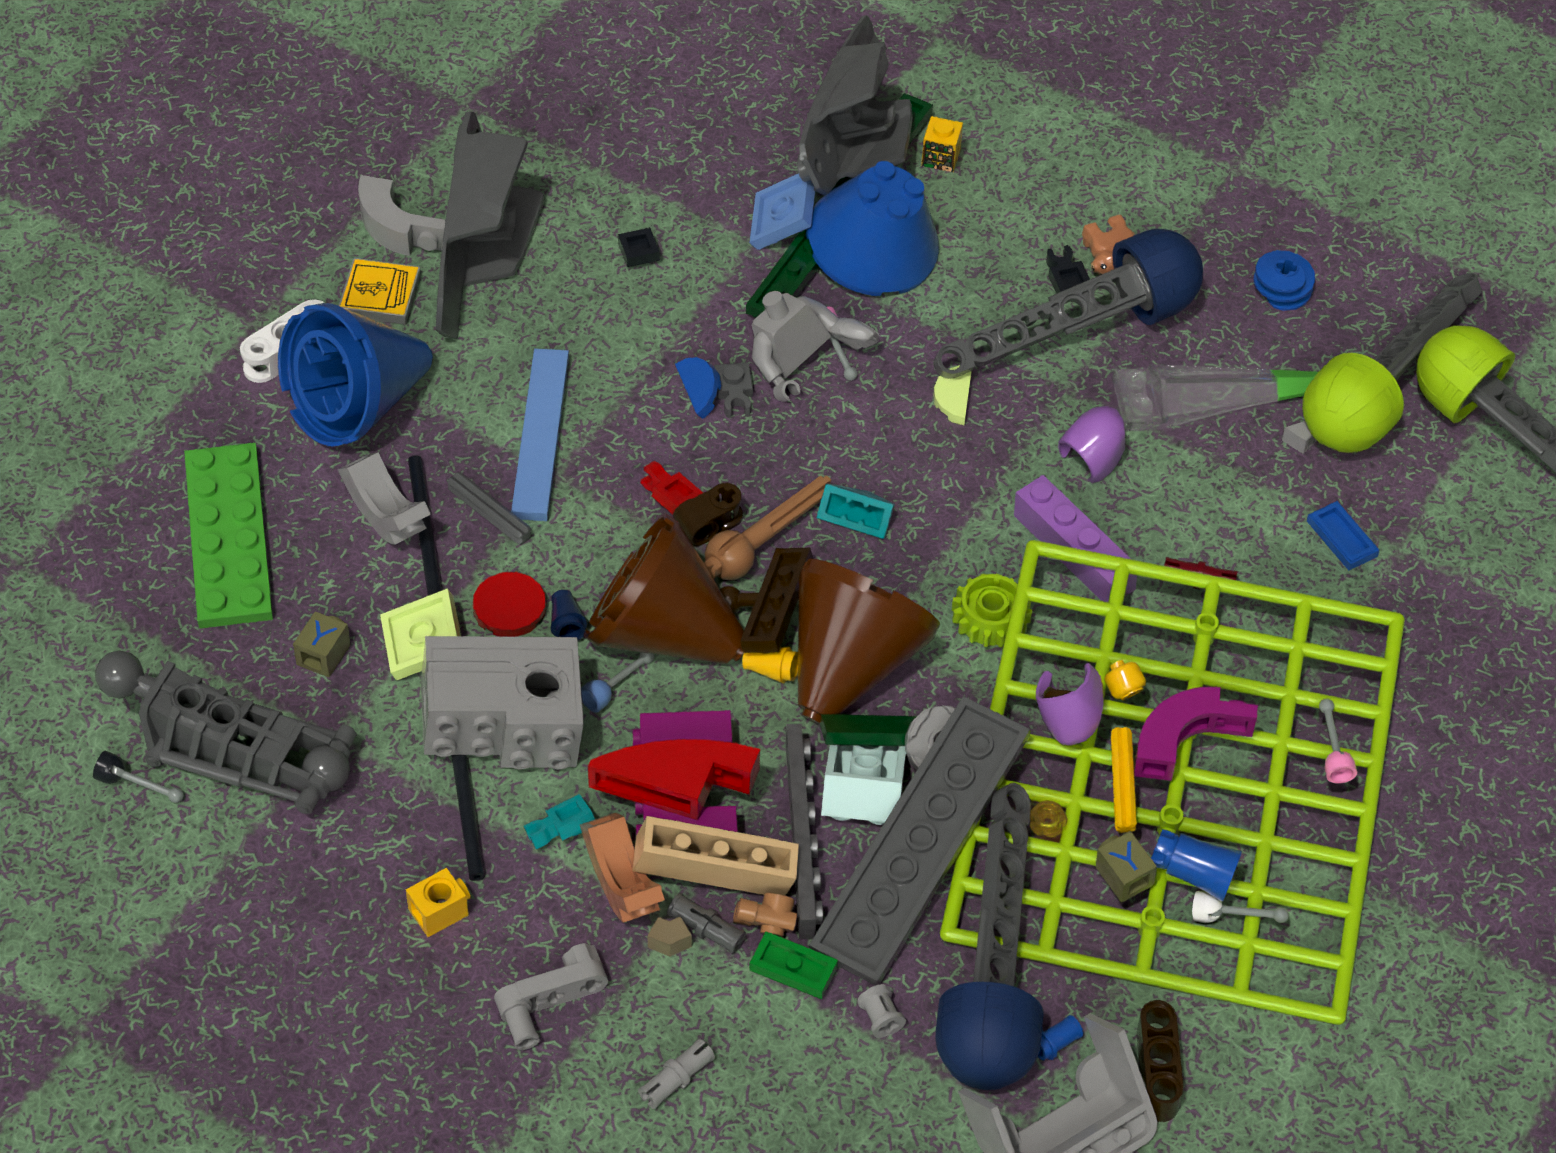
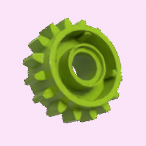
(985, 609)

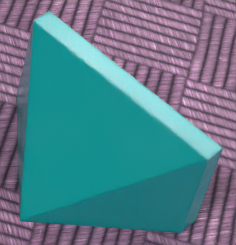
(856, 510)

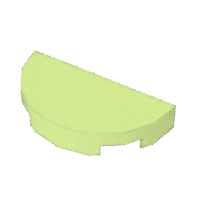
(952, 396)

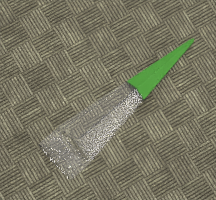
(1181, 394)

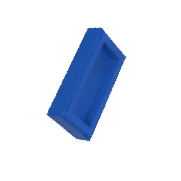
(1342, 535)

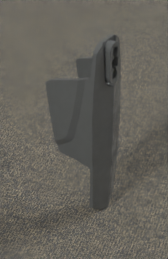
(845, 124)
(485, 217)

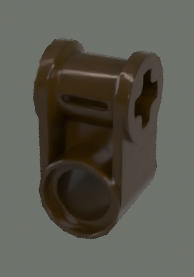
(707, 516)

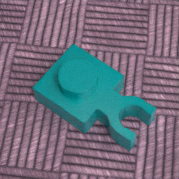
(561, 820)

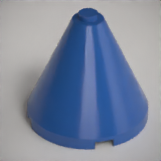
(345, 371)

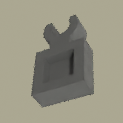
(735, 386)

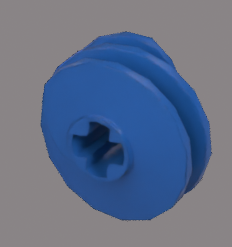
(1284, 279)

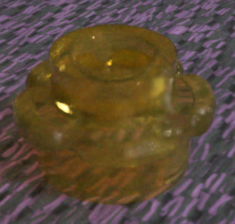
(1049, 810)

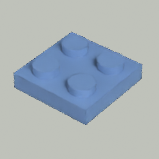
(781, 211)

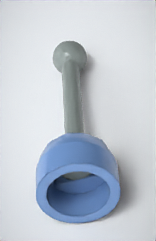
(598, 693)

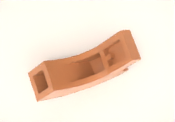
(612, 857)

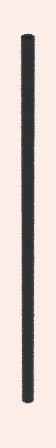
(459, 762)

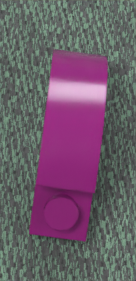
(1183, 716)

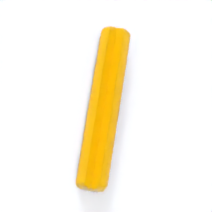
(1123, 779)

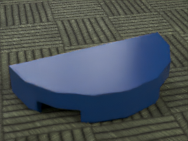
(700, 382)

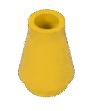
(774, 665)

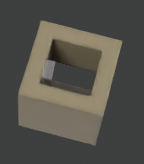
(669, 936)

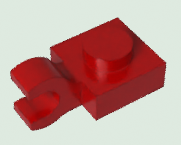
(668, 489)

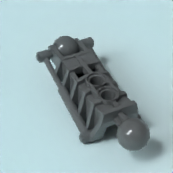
(197, 729)

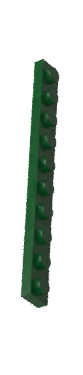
(797, 264)

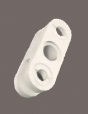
(263, 346)

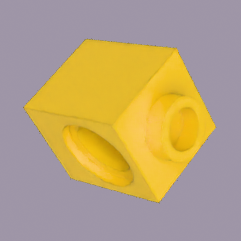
(437, 916)

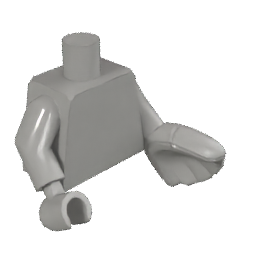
(793, 330)

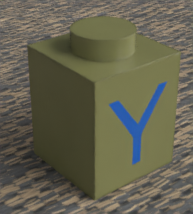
(322, 644)
(1125, 866)

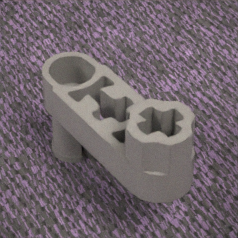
(579, 978)

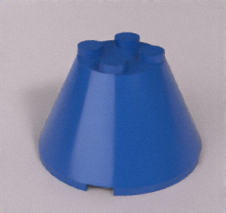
(875, 232)

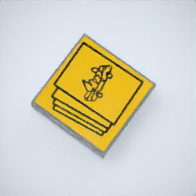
(381, 290)

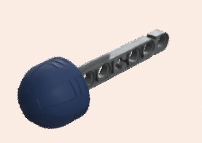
(1153, 275)
(988, 1026)

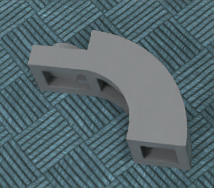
(393, 226)

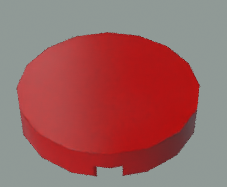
(509, 604)

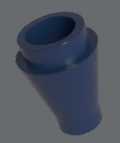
(566, 616)

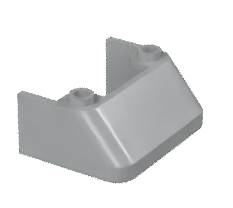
(1106, 1117)

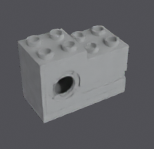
(503, 699)

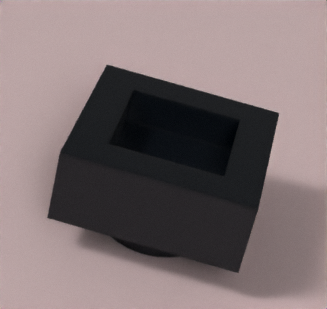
(638, 247)

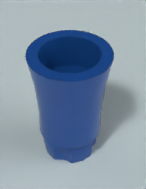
(1196, 862)

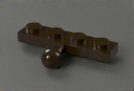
(773, 603)

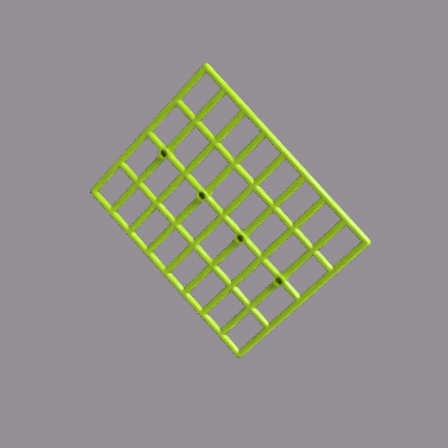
(1152, 919)

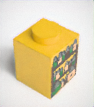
(942, 144)

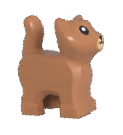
(1103, 242)

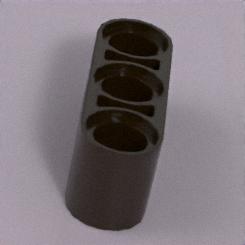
(1164, 1045)

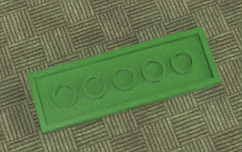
(227, 535)

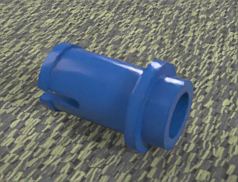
(1059, 1037)

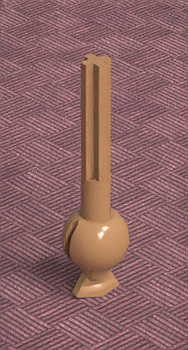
(733, 553)

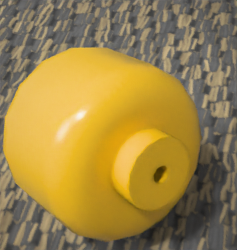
(1125, 680)

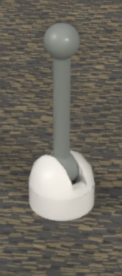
(1209, 909)

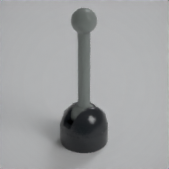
(111, 768)

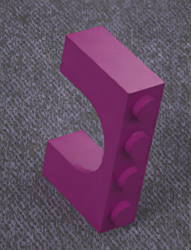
(687, 725)

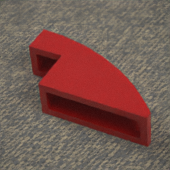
(675, 772)

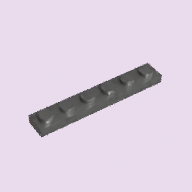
(802, 815)

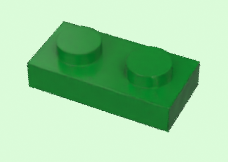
(793, 965)

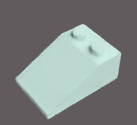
(863, 782)

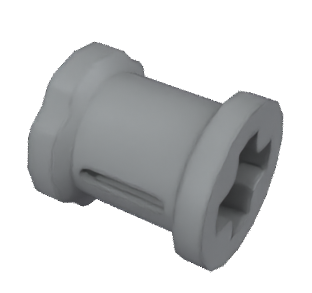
(881, 1011)

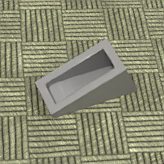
(1298, 437)

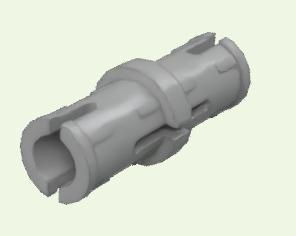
(676, 1073)

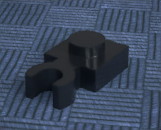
(1063, 272)

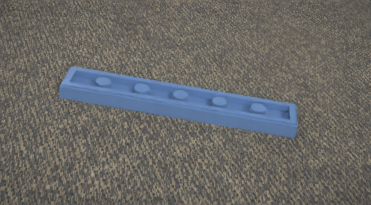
(540, 434)

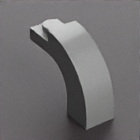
(381, 501)

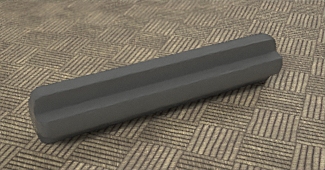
(489, 508)

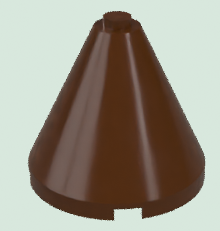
(667, 603)
(851, 636)

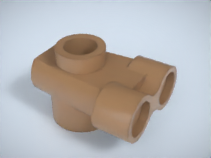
(772, 916)

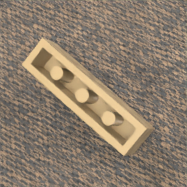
(715, 857)

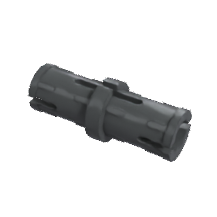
(706, 923)

